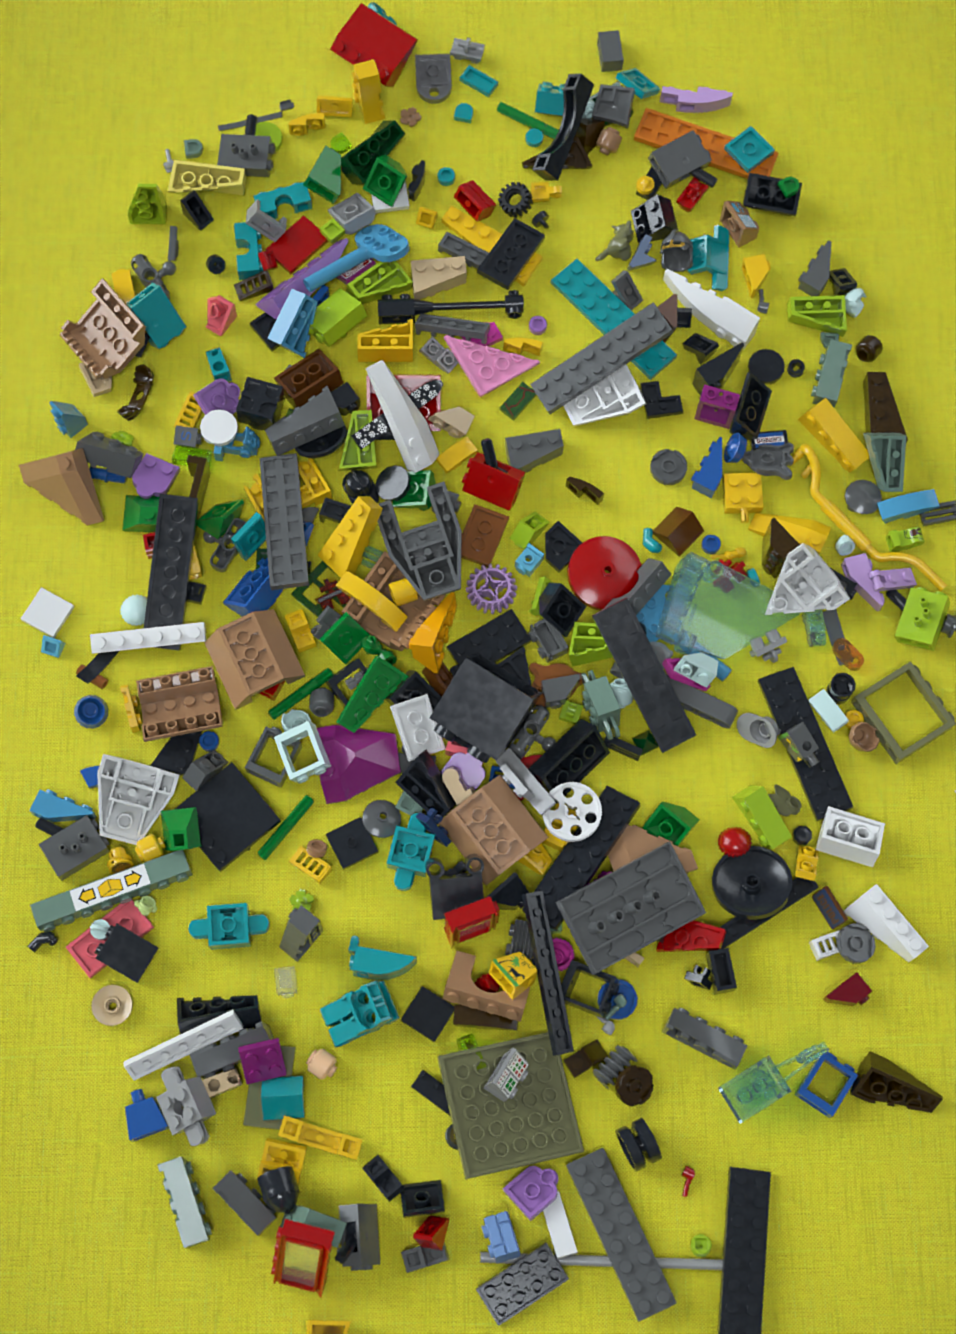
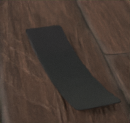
(96, 666)

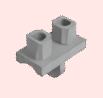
(467, 50)
(760, 648)

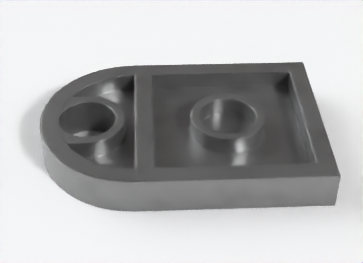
(433, 75)

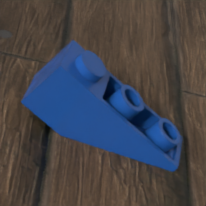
(710, 475)

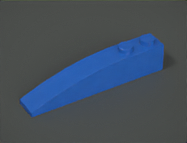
(254, 589)

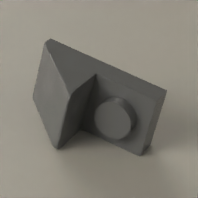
(626, 290)

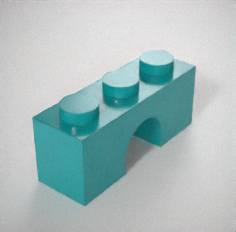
(294, 195)
(248, 238)

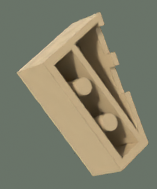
(437, 275)

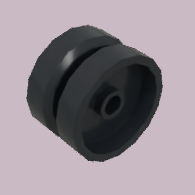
(638, 1144)

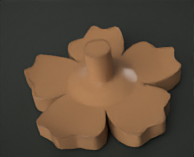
(410, 117)

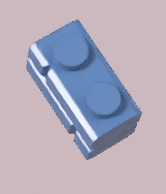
(501, 1236)

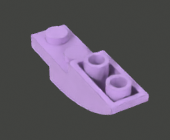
(696, 102)

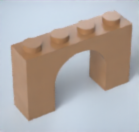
(463, 991)

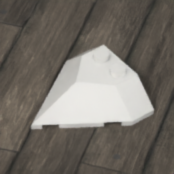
(806, 584)

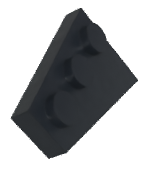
(178, 753)

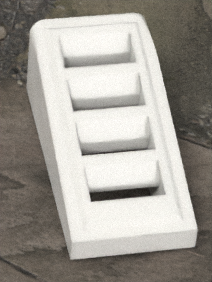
(817, 950)

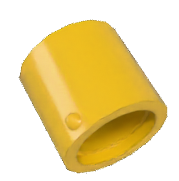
(402, 592)

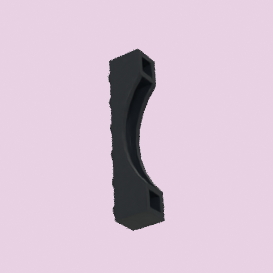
(576, 96)

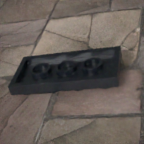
(511, 254)
(492, 640)

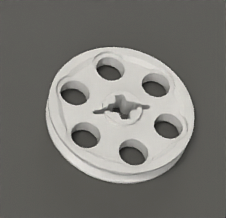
(582, 810)

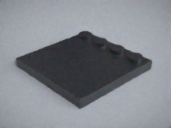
(229, 816)

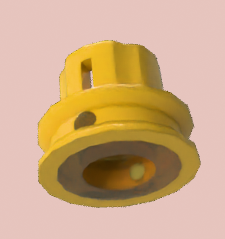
(119, 860)

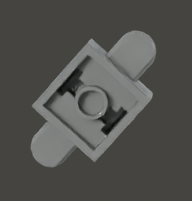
(194, 1100)

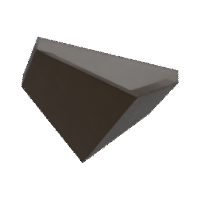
(589, 132)

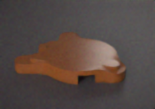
(549, 672)

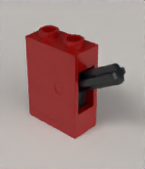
(492, 479)

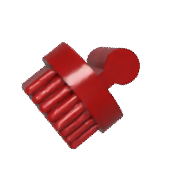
(487, 983)

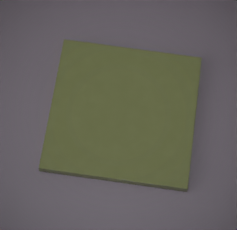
(512, 1133)

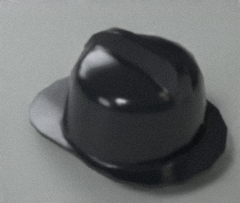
(359, 484)

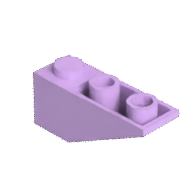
(857, 570)

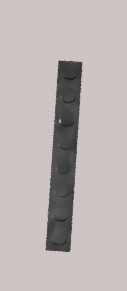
(547, 973)

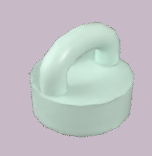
(844, 545)
(99, 929)

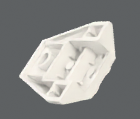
(609, 398)
(131, 797)

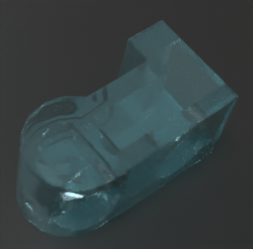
(815, 628)

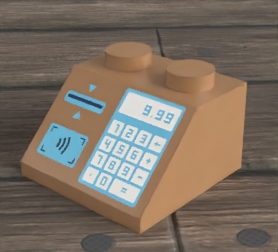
(739, 223)

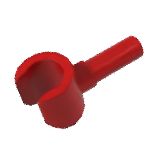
(689, 1174)

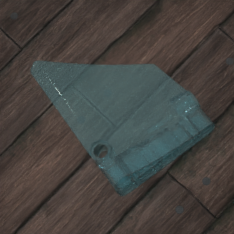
(715, 609)

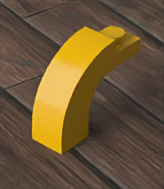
(123, 284)

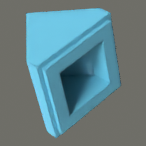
(52, 646)

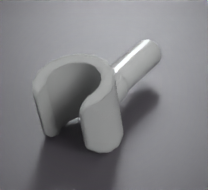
(169, 164)
(608, 1025)

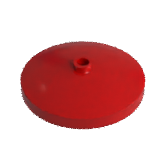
(588, 575)

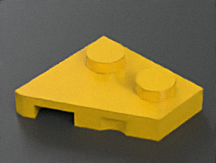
(130, 704)

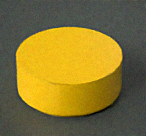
(854, 717)

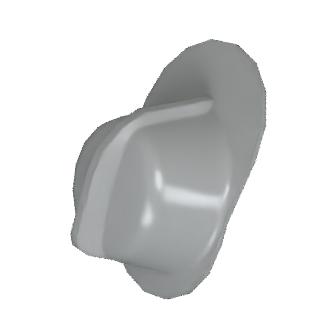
(758, 729)

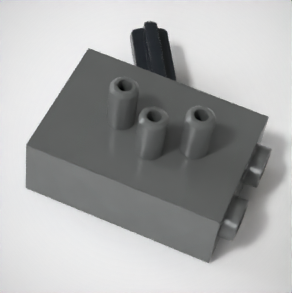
(72, 847)

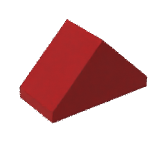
(432, 1232)

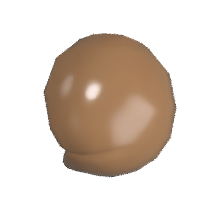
(863, 737)

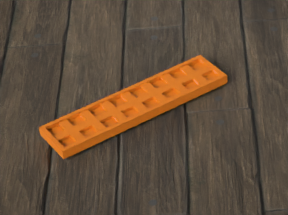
(660, 129)

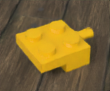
(742, 494)

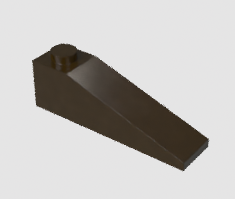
(888, 1083)

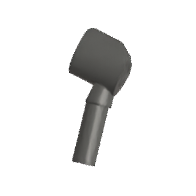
(763, 306)

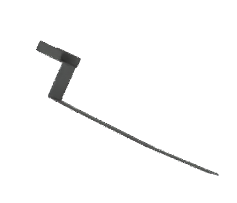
(284, 105)

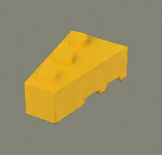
(388, 344)

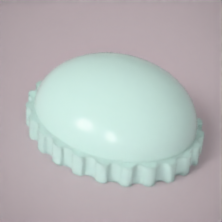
(134, 610)

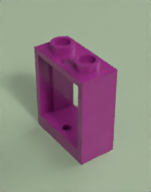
(724, 406)

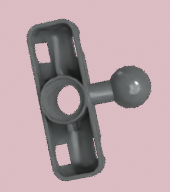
(146, 270)
(222, 553)
(535, 723)

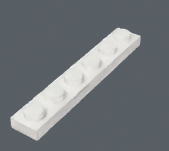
(148, 637)
(183, 1045)

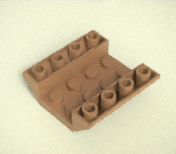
(253, 656)
(179, 703)
(494, 827)

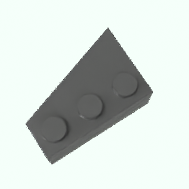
(533, 449)
(110, 454)
(300, 933)
(245, 1202)

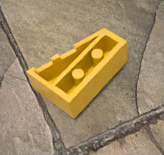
(367, 91)

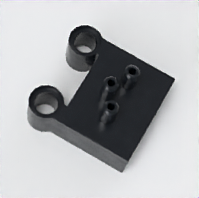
(454, 890)

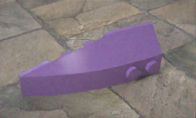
(275, 300)

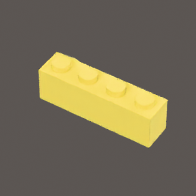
(206, 177)

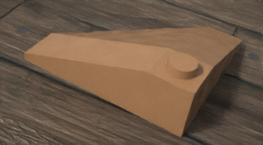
(67, 482)
(637, 842)

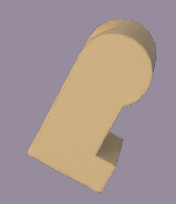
(455, 785)
(222, 1083)

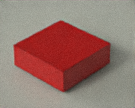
(267, 260)

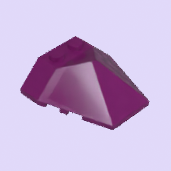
(356, 761)

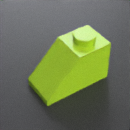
(529, 530)

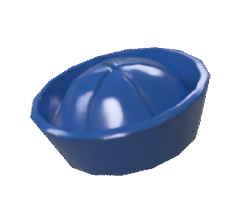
(735, 448)
(91, 711)

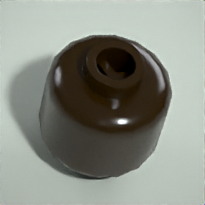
(868, 348)

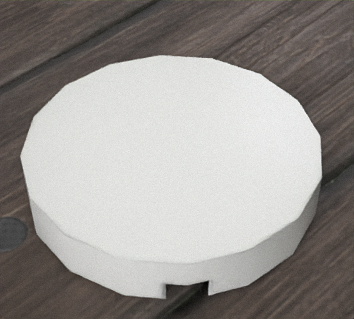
(219, 427)

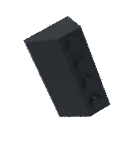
(570, 757)

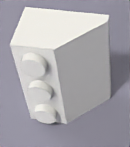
(850, 836)

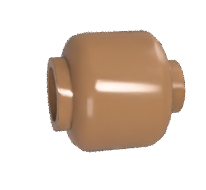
(609, 141)

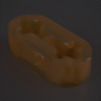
(847, 654)

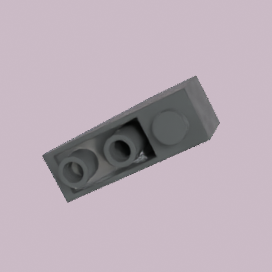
(817, 276)

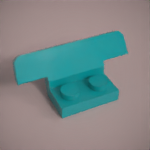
(712, 255)

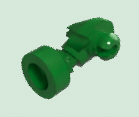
(373, 647)

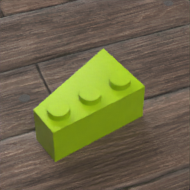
(378, 281)
(819, 313)
(352, 456)
(762, 816)

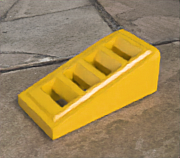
(185, 410)
(321, 876)

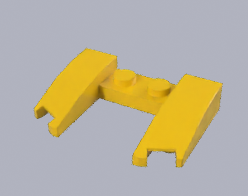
(313, 490)

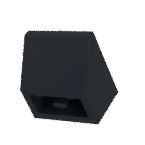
(654, 218)

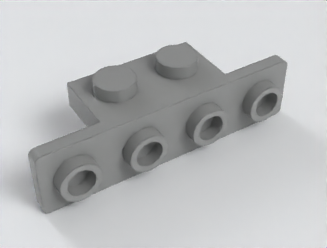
(525, 783)

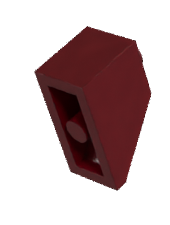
(850, 992)

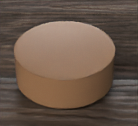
(316, 848)

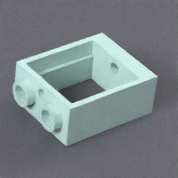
(295, 734)

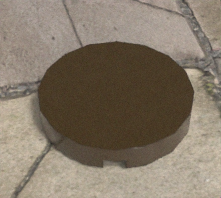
(634, 1085)

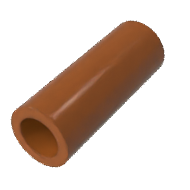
(98, 681)

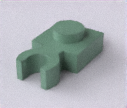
(408, 805)

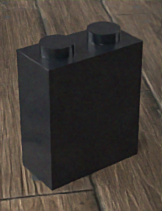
(126, 952)

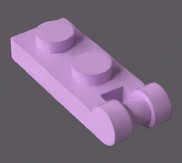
(892, 579)

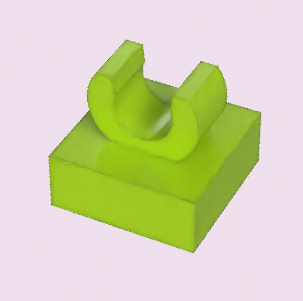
(332, 231)
(571, 712)

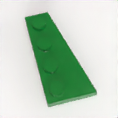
(370, 693)

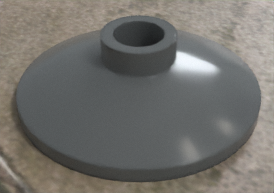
(381, 827)

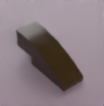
(480, 1019)

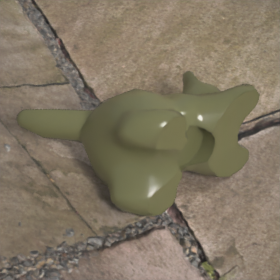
(619, 244)

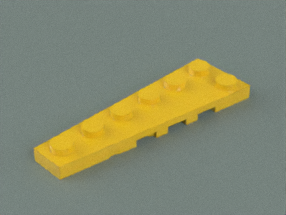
(484, 238)

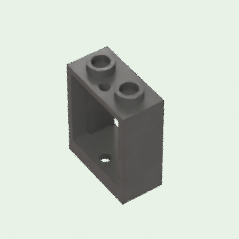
(263, 773)

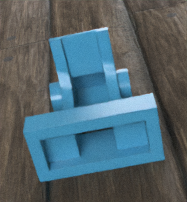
(250, 445)

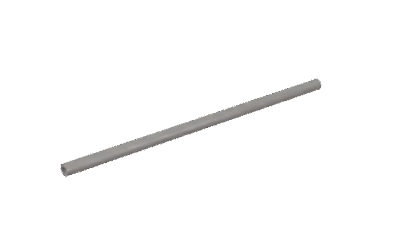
(603, 1261)

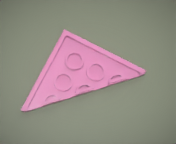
(487, 366)

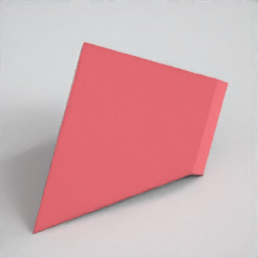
(220, 314)

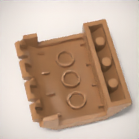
(106, 334)
(379, 577)

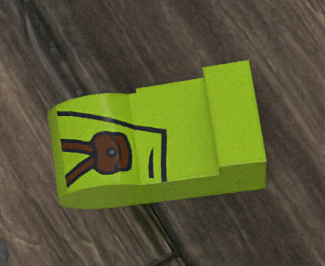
(904, 539)

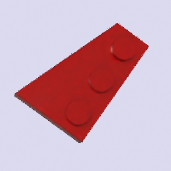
(693, 937)

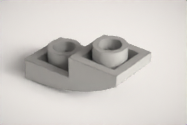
(439, 355)

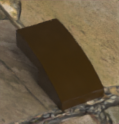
(582, 487)

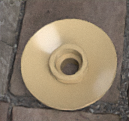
(104, 998)

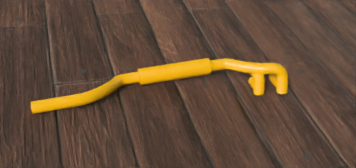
(849, 527)

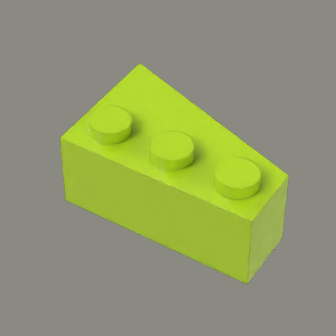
(587, 644)

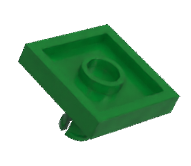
(344, 638)

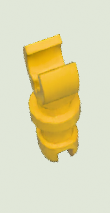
(738, 553)

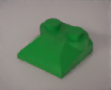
(417, 495)

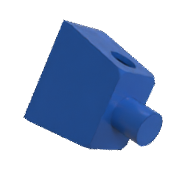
(144, 1117)

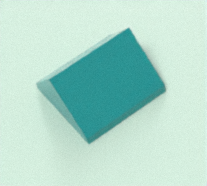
(282, 1098)

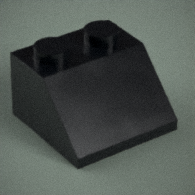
(560, 607)

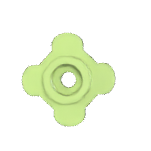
(146, 905)

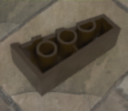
(880, 405)

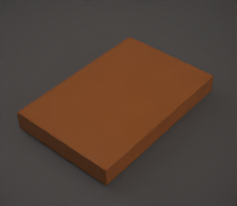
(482, 535)

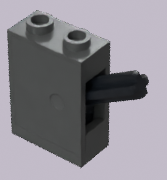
(682, 159)
(360, 1237)

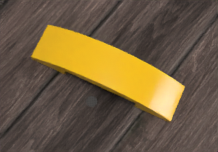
(372, 600)
(320, 1138)

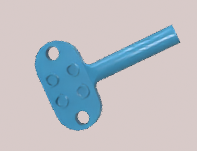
(372, 242)
(650, 617)

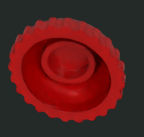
(734, 841)

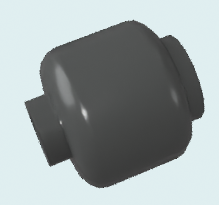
(321, 702)

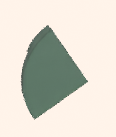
(826, 337)

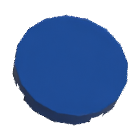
(630, 995)

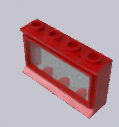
(471, 920)
(302, 1256)

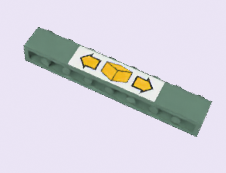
(111, 890)

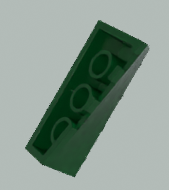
(360, 160)

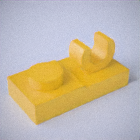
(334, 106)

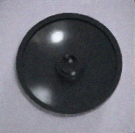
(752, 883)

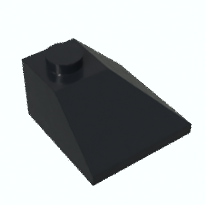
(509, 893)

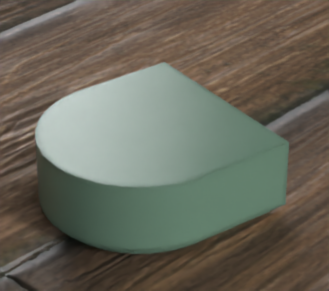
(193, 148)

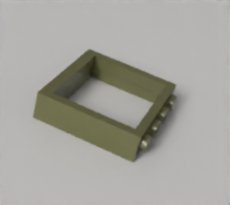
(883, 734)

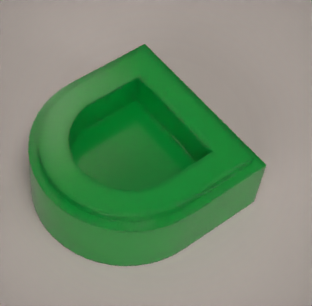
(789, 186)

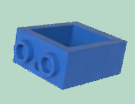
(814, 1100)

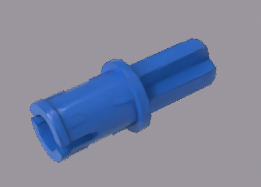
(102, 474)

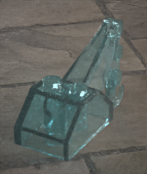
(763, 1084)

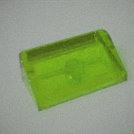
(181, 454)

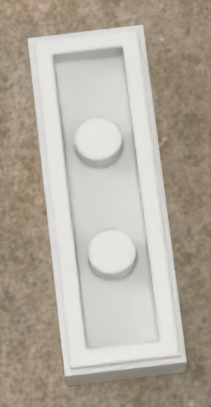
(559, 1229)

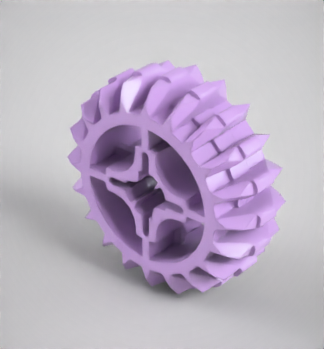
(504, 582)

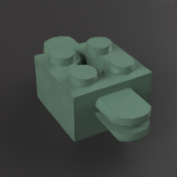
(601, 704)

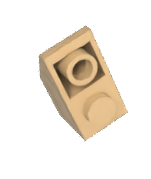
(454, 421)

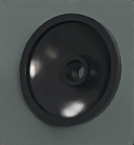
(323, 445)

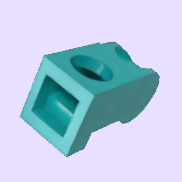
(218, 365)

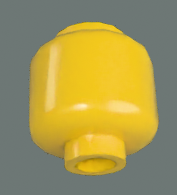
(150, 848)

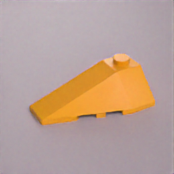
(432, 635)

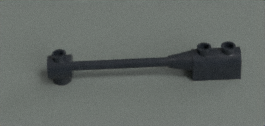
(403, 309)

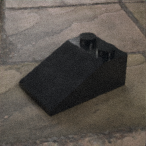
(718, 370)
(411, 688)

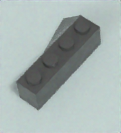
(305, 423)
(705, 1038)
(226, 1054)

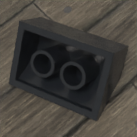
(765, 194)
(751, 408)

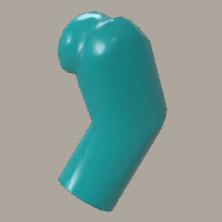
(649, 543)

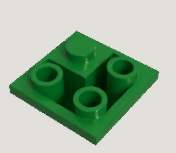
(180, 829)

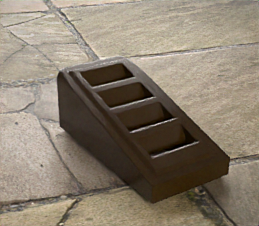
(257, 278)

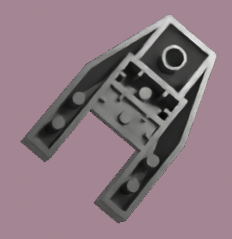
(429, 553)

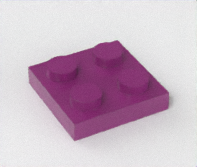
(262, 1061)

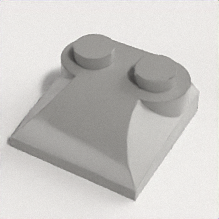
(353, 213)

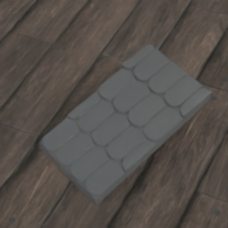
(630, 907)

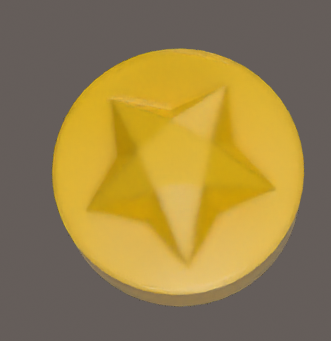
(645, 185)

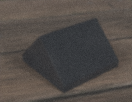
(422, 1199)

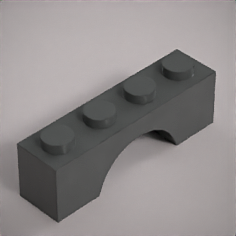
(651, 578)

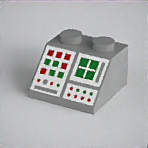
(507, 1075)

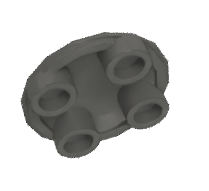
(862, 497)

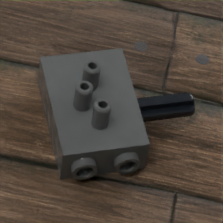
(247, 151)

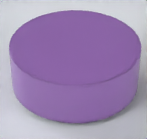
(537, 325)

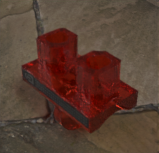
(325, 600)

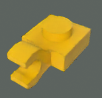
(541, 191)

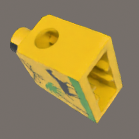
(514, 973)

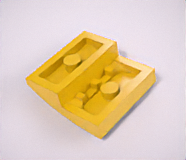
(282, 1154)

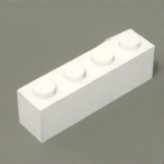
(886, 923)

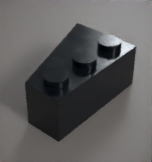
(425, 785)

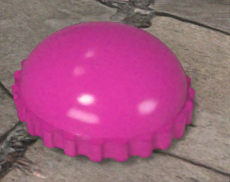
(563, 953)

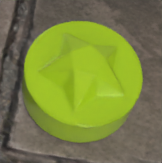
(700, 1245)

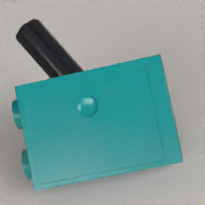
(157, 315)

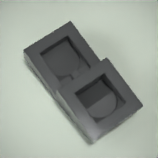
(423, 1257)

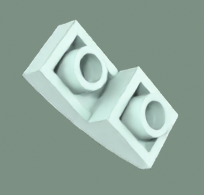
(828, 710)

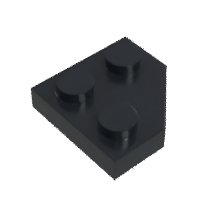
(560, 546)

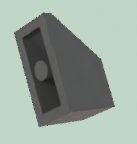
(558, 690)

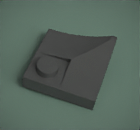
(614, 104)

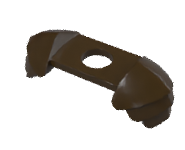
(144, 379)

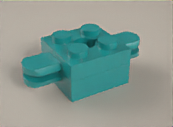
(409, 853)
(228, 926)

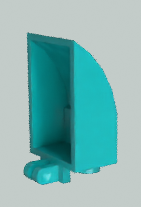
(376, 963)

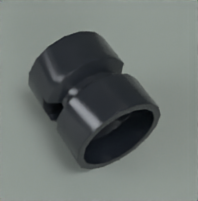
(841, 687)

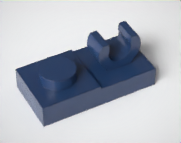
(430, 822)

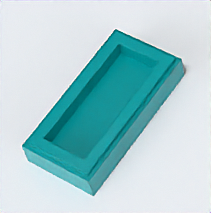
(478, 81)

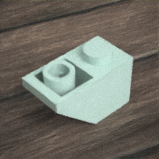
(698, 668)

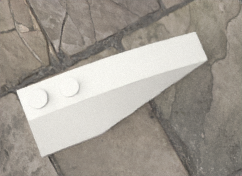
(718, 314)
(404, 419)

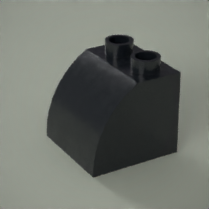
(484, 707)

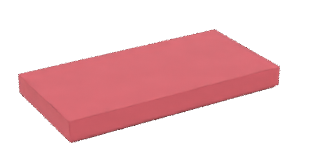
(85, 945)

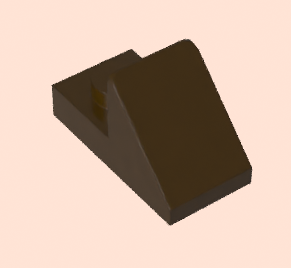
(585, 1058)

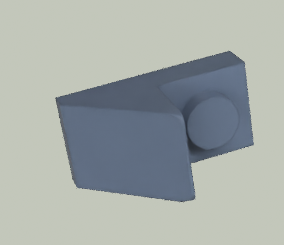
(639, 258)

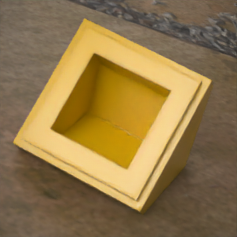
(426, 217)

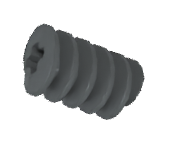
(613, 1065)

